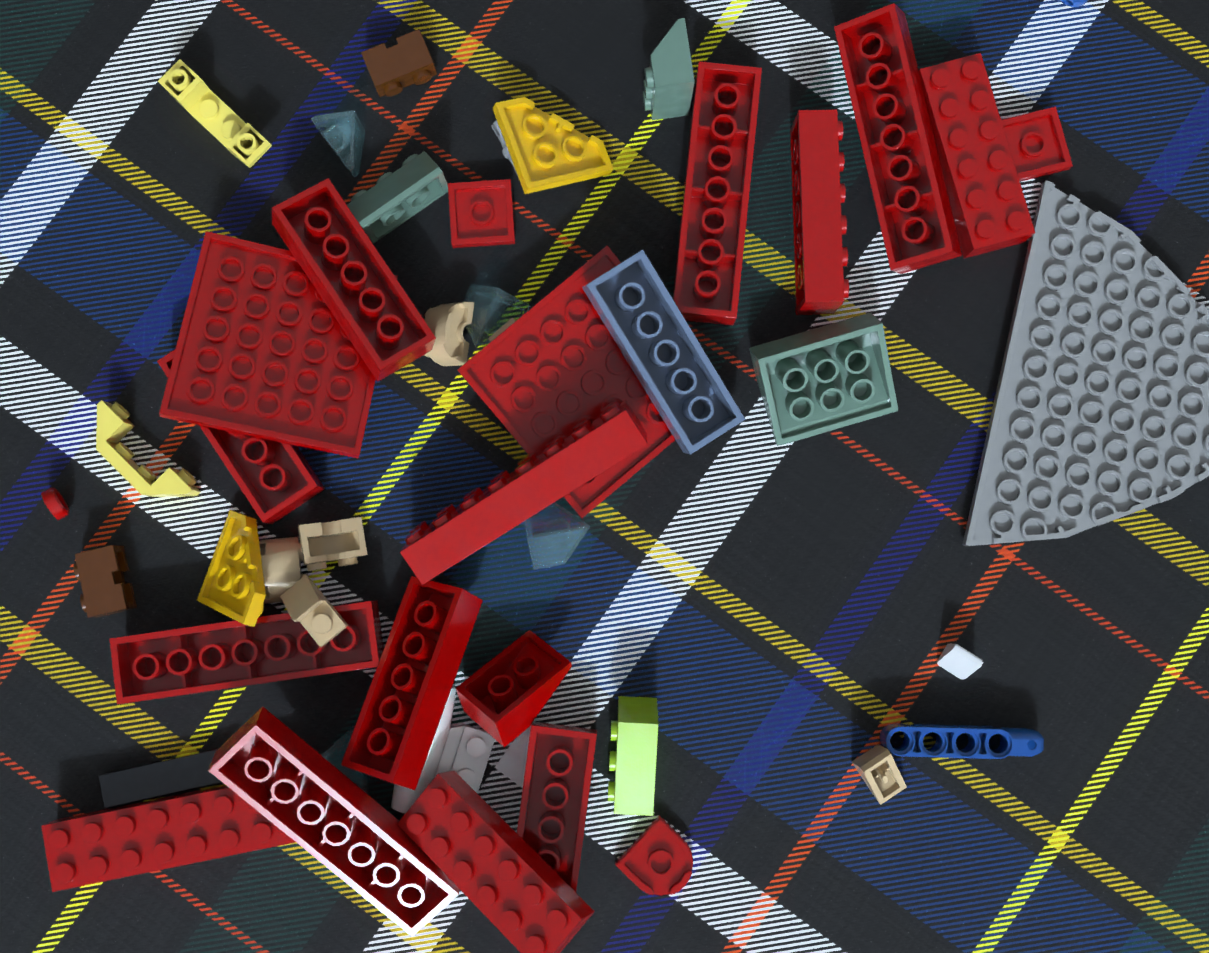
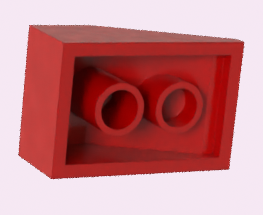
(513, 687)

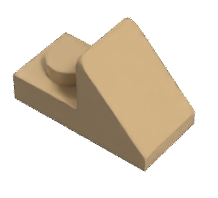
(313, 610)

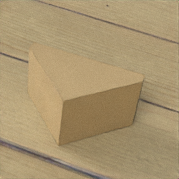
(880, 773)

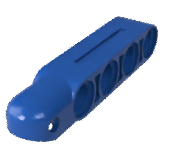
(1013, 741)

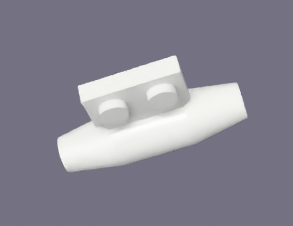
(453, 749)

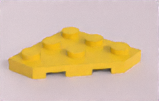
(548, 148)
(235, 574)

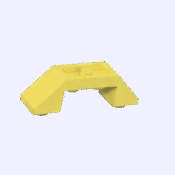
(214, 114)
(111, 428)

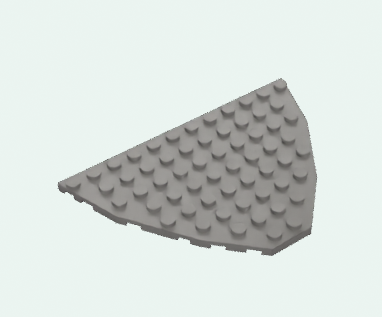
(1095, 385)

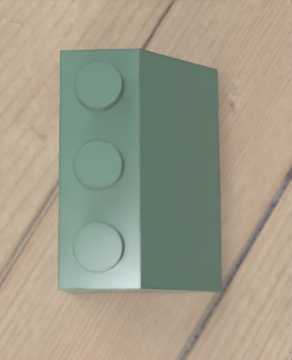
(670, 76)
(398, 196)

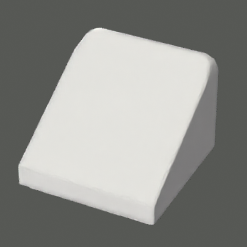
(959, 661)

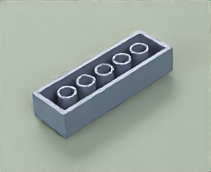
(663, 353)

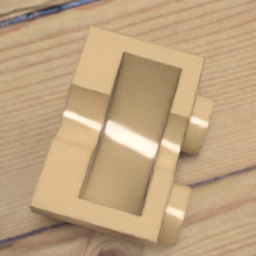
(447, 325)
(332, 542)
(280, 566)

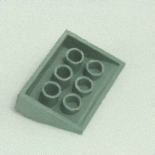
(825, 378)

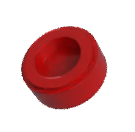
(55, 503)

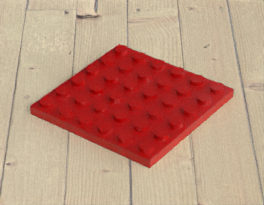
(266, 354)
(559, 370)

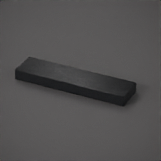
(157, 779)

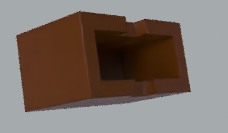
(400, 64)
(103, 581)

